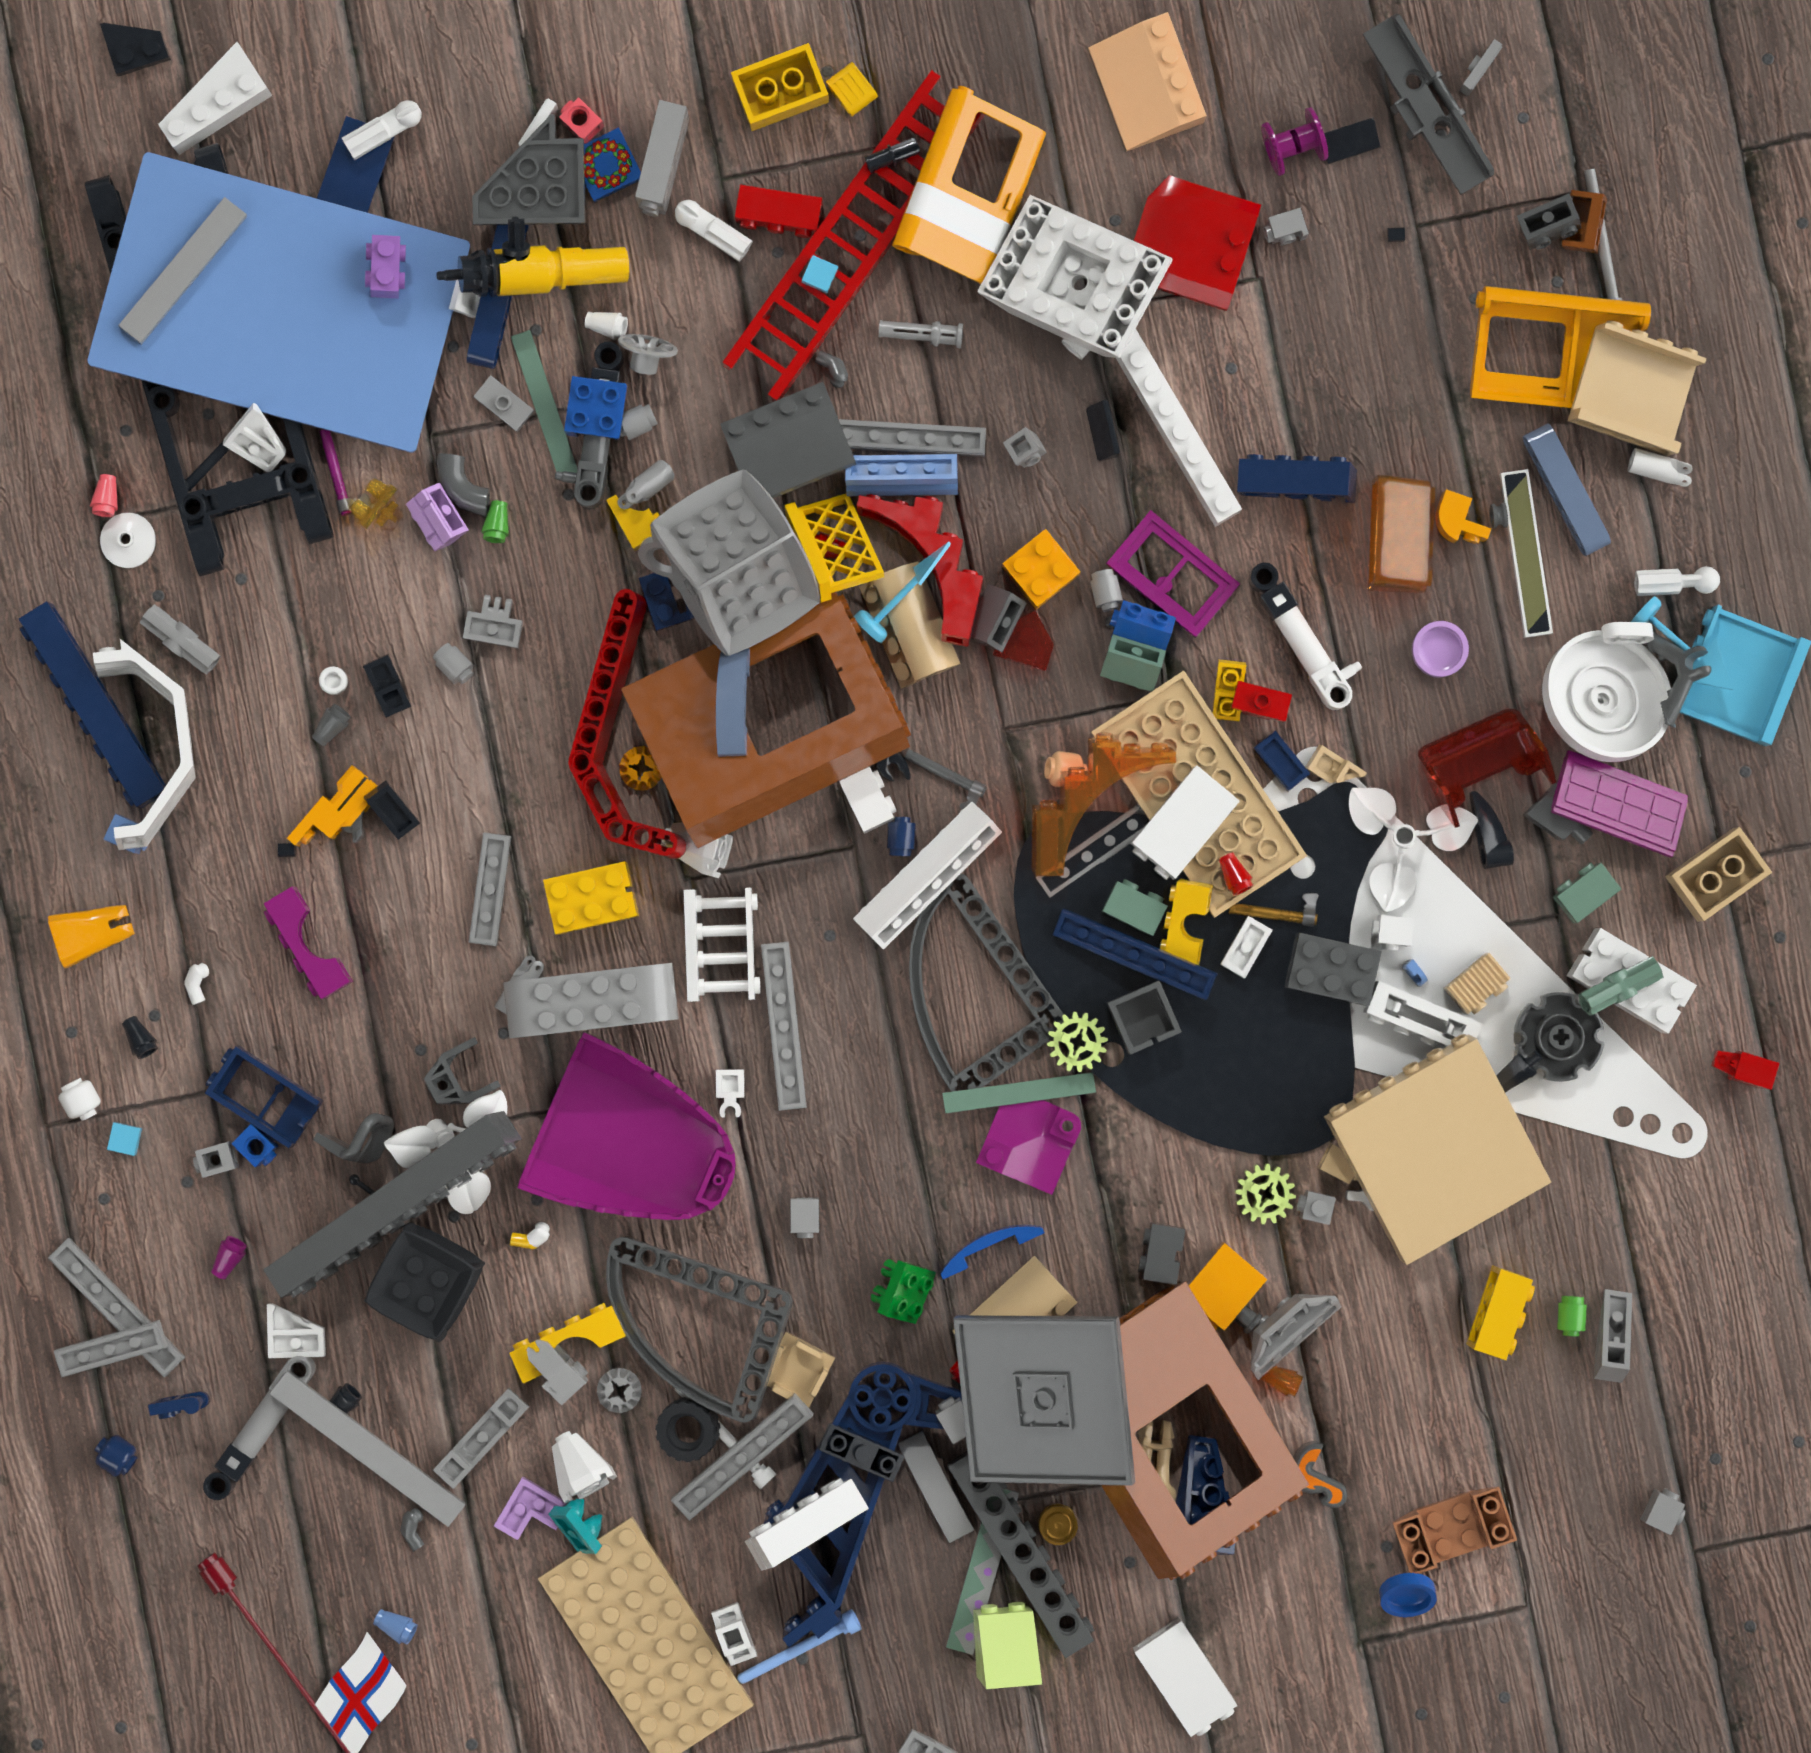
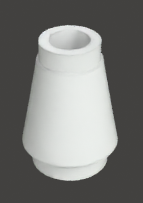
(608, 324)

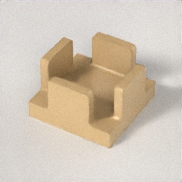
(799, 1369)

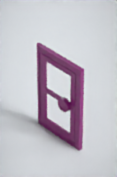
(1157, 592)

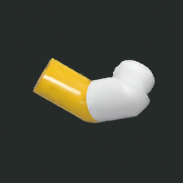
(533, 1239)

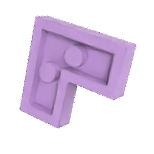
(527, 1502)

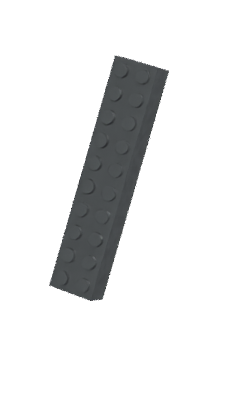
(392, 1204)

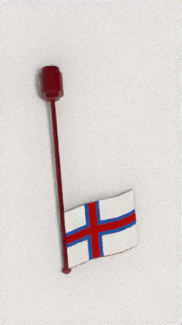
(358, 1692)

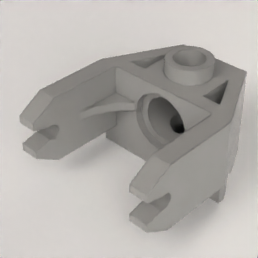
(562, 1373)

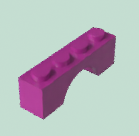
(288, 913)

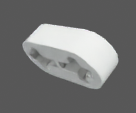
(1627, 633)

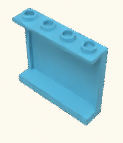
(1761, 673)

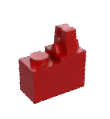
(1746, 1068)

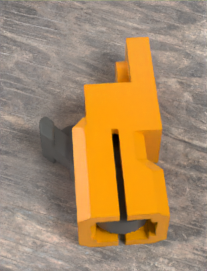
(339, 813)

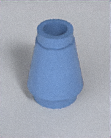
(396, 1626)

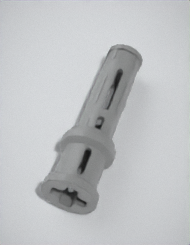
(886, 329)

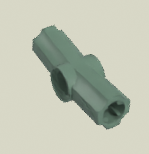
(1620, 986)

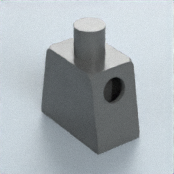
(1553, 824)

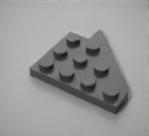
(536, 183)

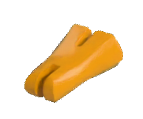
(87, 932)

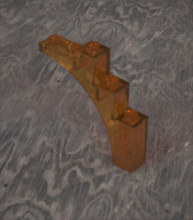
(1107, 764)

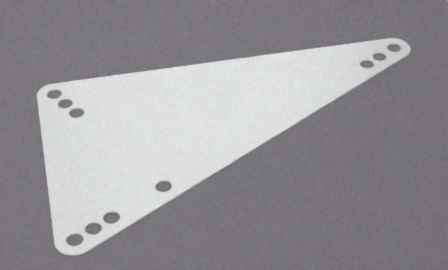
(1448, 937)

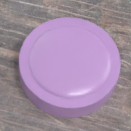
(1440, 649)

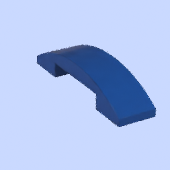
(957, 1261)

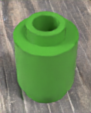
(1571, 1315)

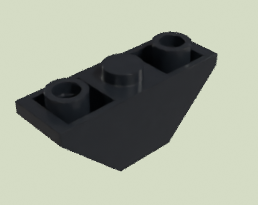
(861, 1451)

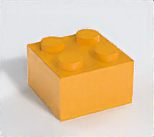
(1040, 569)

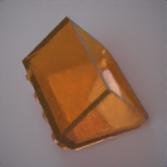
(1400, 534)

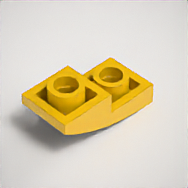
(1226, 680)

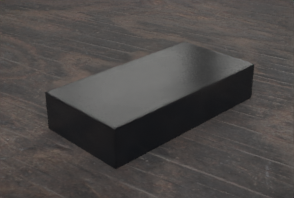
(391, 810)

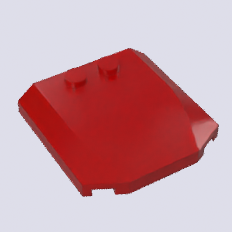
(1203, 235)

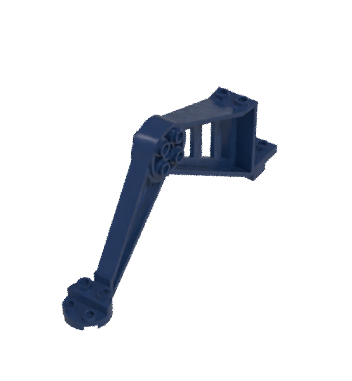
(825, 1612)

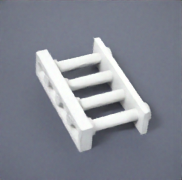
(697, 959)

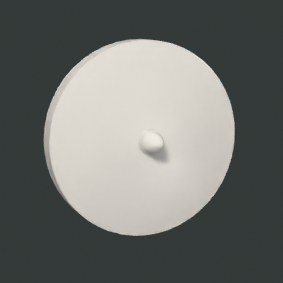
(1605, 697)

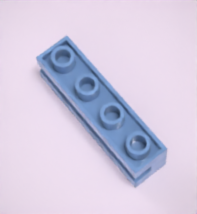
(903, 475)

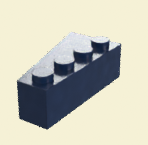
(1297, 478)

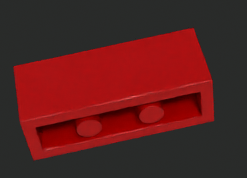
(778, 211)

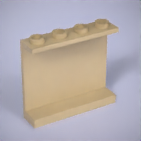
(1634, 387)

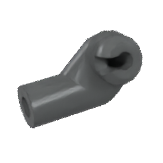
(835, 366)
(409, 1526)

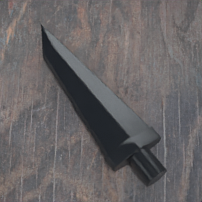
(1518, 1070)

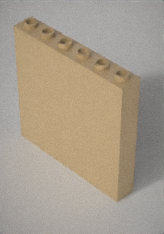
(1437, 1148)

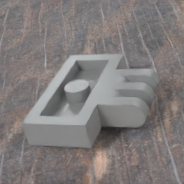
(493, 624)

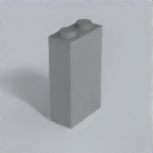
(662, 158)

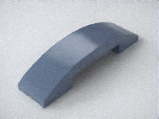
(731, 704)

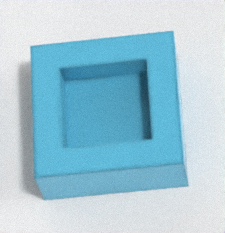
(819, 274)
(124, 1138)

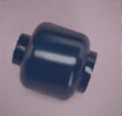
(115, 1455)

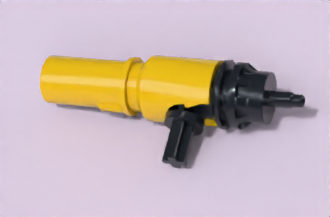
(535, 269)

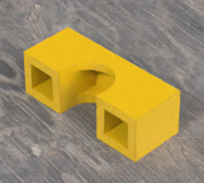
(1187, 899)

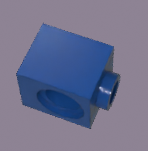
(243, 1145)

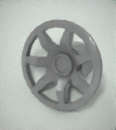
(646, 356)

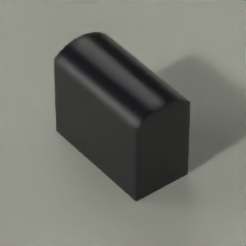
(1396, 234)
(286, 850)

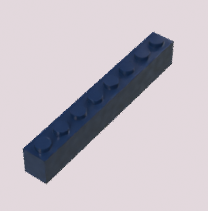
(93, 704)

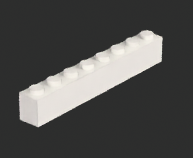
(1178, 431)

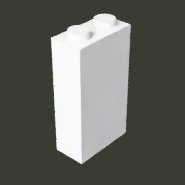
(1184, 823)
(1185, 1677)

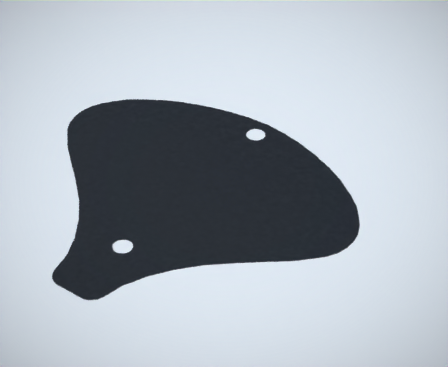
(1255, 1056)

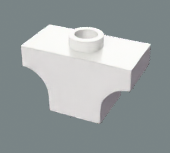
(733, 1634)

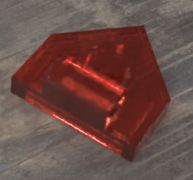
(1028, 643)

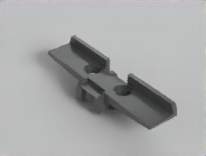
(1401, 57)

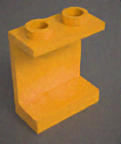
(1225, 1286)

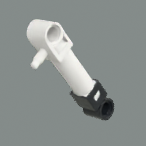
(1284, 611)

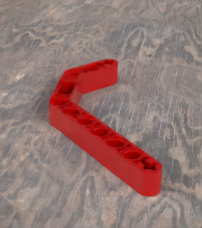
(603, 727)

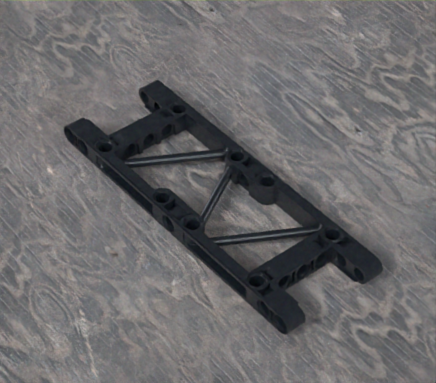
(234, 496)

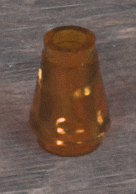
(1283, 1380)

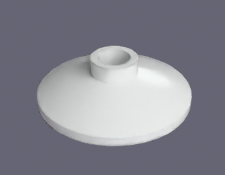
(141, 543)

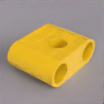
(851, 89)

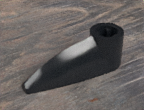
(1490, 835)

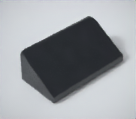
(1352, 140)
(1103, 431)

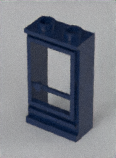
(294, 1118)

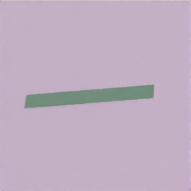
(544, 402)
(1019, 1092)

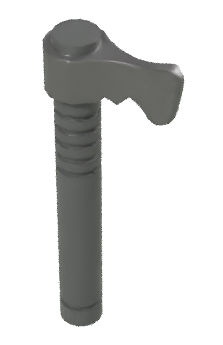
(975, 788)

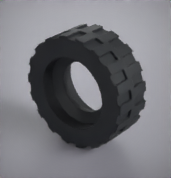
(683, 1450)

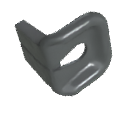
(381, 1129)

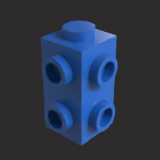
(1142, 625)

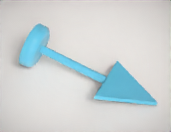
(922, 570)
(1718, 675)

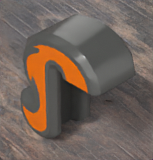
(1334, 1492)

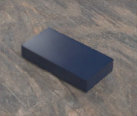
(1281, 761)

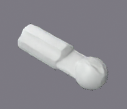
(382, 128)
(691, 215)
(1672, 581)

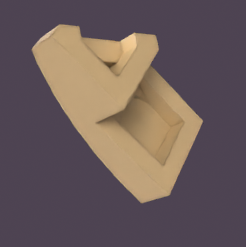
(1332, 767)

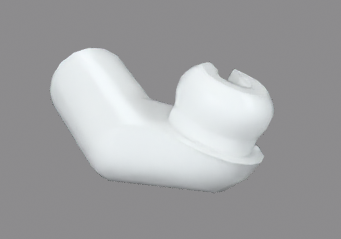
(193, 982)

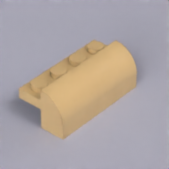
(911, 627)
(1028, 1293)

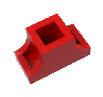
(1261, 701)

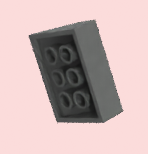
(790, 441)

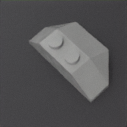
(1287, 1328)

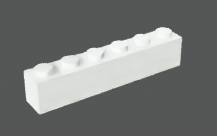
(927, 875)

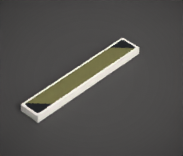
(1526, 554)

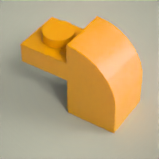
(1451, 519)

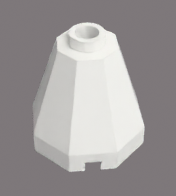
(706, 858)
(579, 1467)

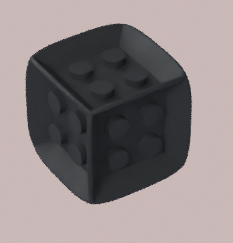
(424, 1282)

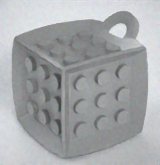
(734, 562)

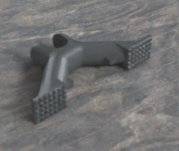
(1685, 671)

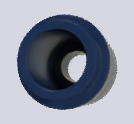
(901, 837)

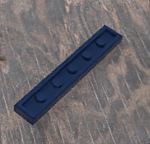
(1135, 954)

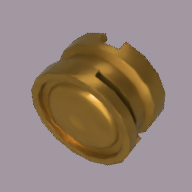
(1058, 1524)

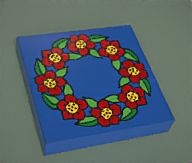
(609, 165)

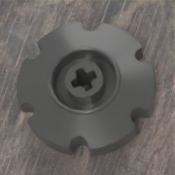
(1580, 1044)

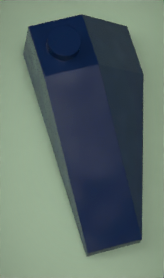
(1202, 1482)

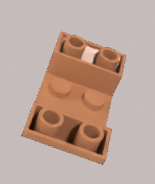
(1453, 1528)

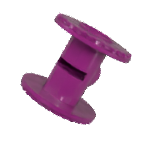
(1294, 141)

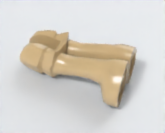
(1163, 1450)

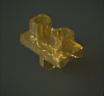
(382, 494)

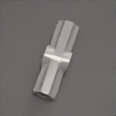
(180, 639)

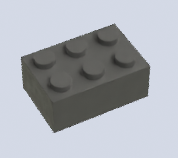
(1332, 969)

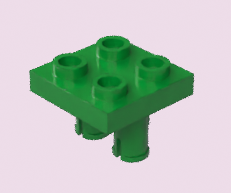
(905, 1290)

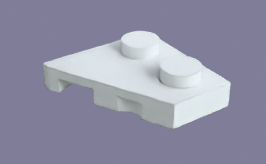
(256, 440)
(293, 1335)

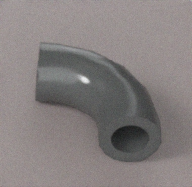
(458, 487)

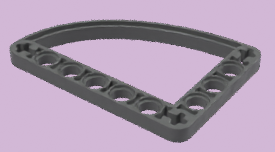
(1008, 968)
(712, 1285)

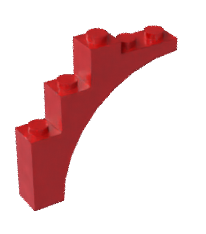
(920, 526)

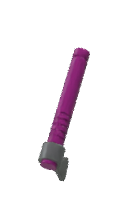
(343, 502)

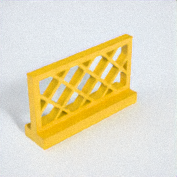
(801, 528)

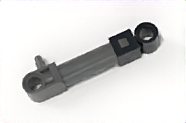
(593, 464)

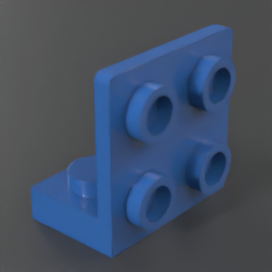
(595, 408)

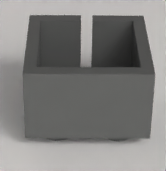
(1142, 1016)

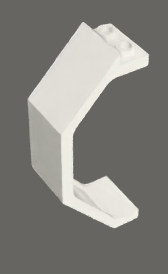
(127, 661)

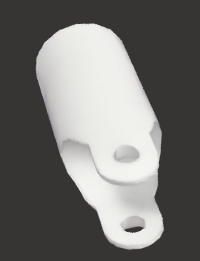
(1659, 467)

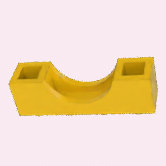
(600, 1327)

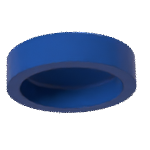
(1407, 1595)

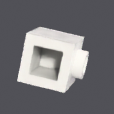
(1392, 931)

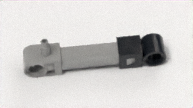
(256, 1431)

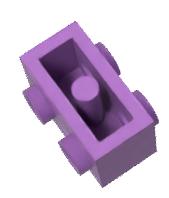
(385, 272)

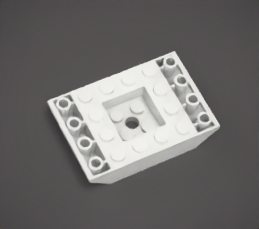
(1052, 251)

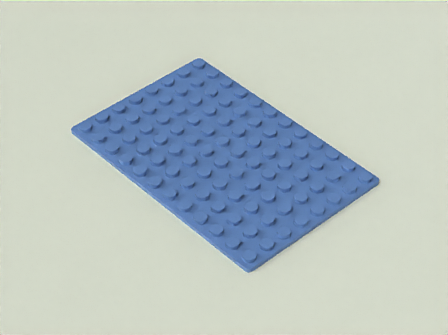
(281, 306)

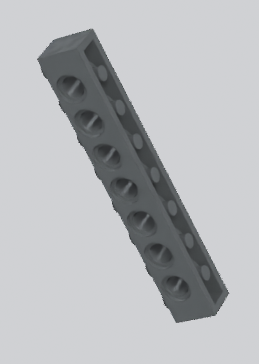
(1067, 1639)

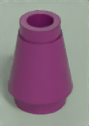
(228, 1256)

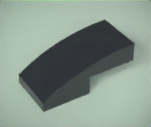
(387, 685)

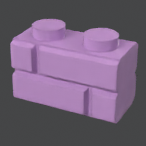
(437, 517)

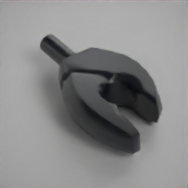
(882, 767)

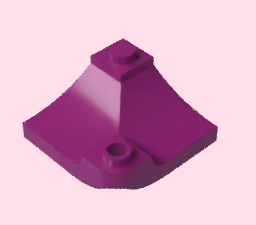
(1030, 1143)

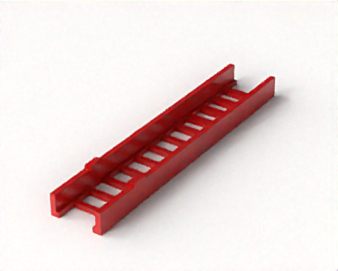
(869, 262)

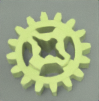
(1082, 1023)
(1258, 1205)

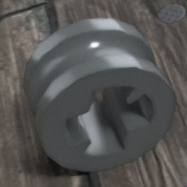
(1498, 515)

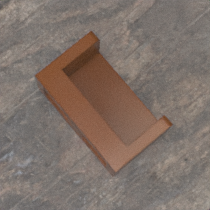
(1591, 212)

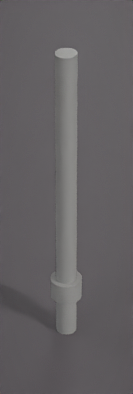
(1604, 250)

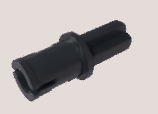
(892, 155)

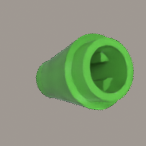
(496, 523)

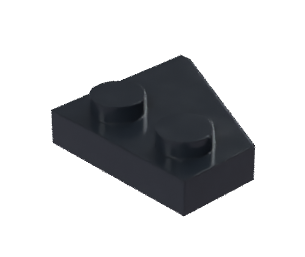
(134, 47)

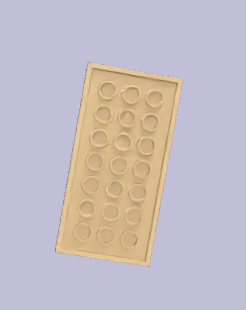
(1251, 830)
(646, 1641)

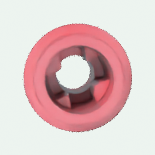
(105, 496)

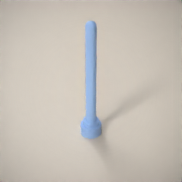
(848, 1623)

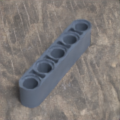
(1566, 489)

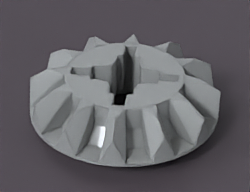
(621, 1377)

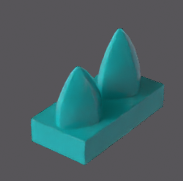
(579, 1533)

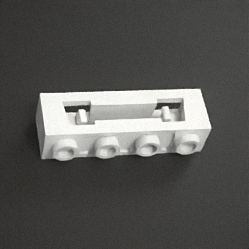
(1405, 1026)

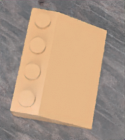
(1147, 82)

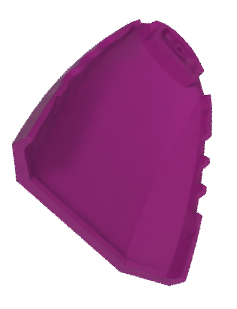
(627, 1141)

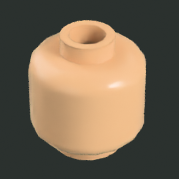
(1061, 762)

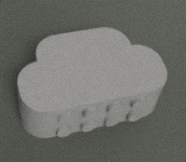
(590, 1000)

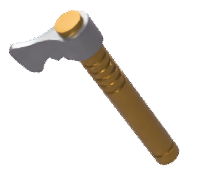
(1306, 918)

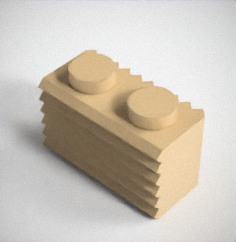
(1477, 984)

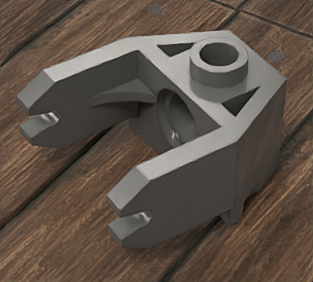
(441, 1072)

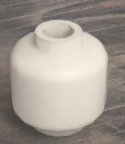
(79, 1099)

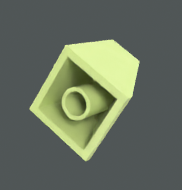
(1006, 1646)

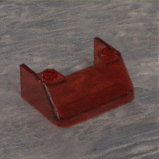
(1480, 752)

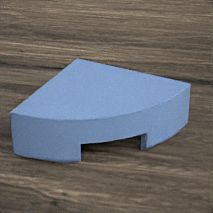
(1415, 972)

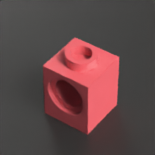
(589, 128)

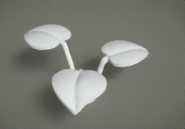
(1373, 809)
(416, 1143)

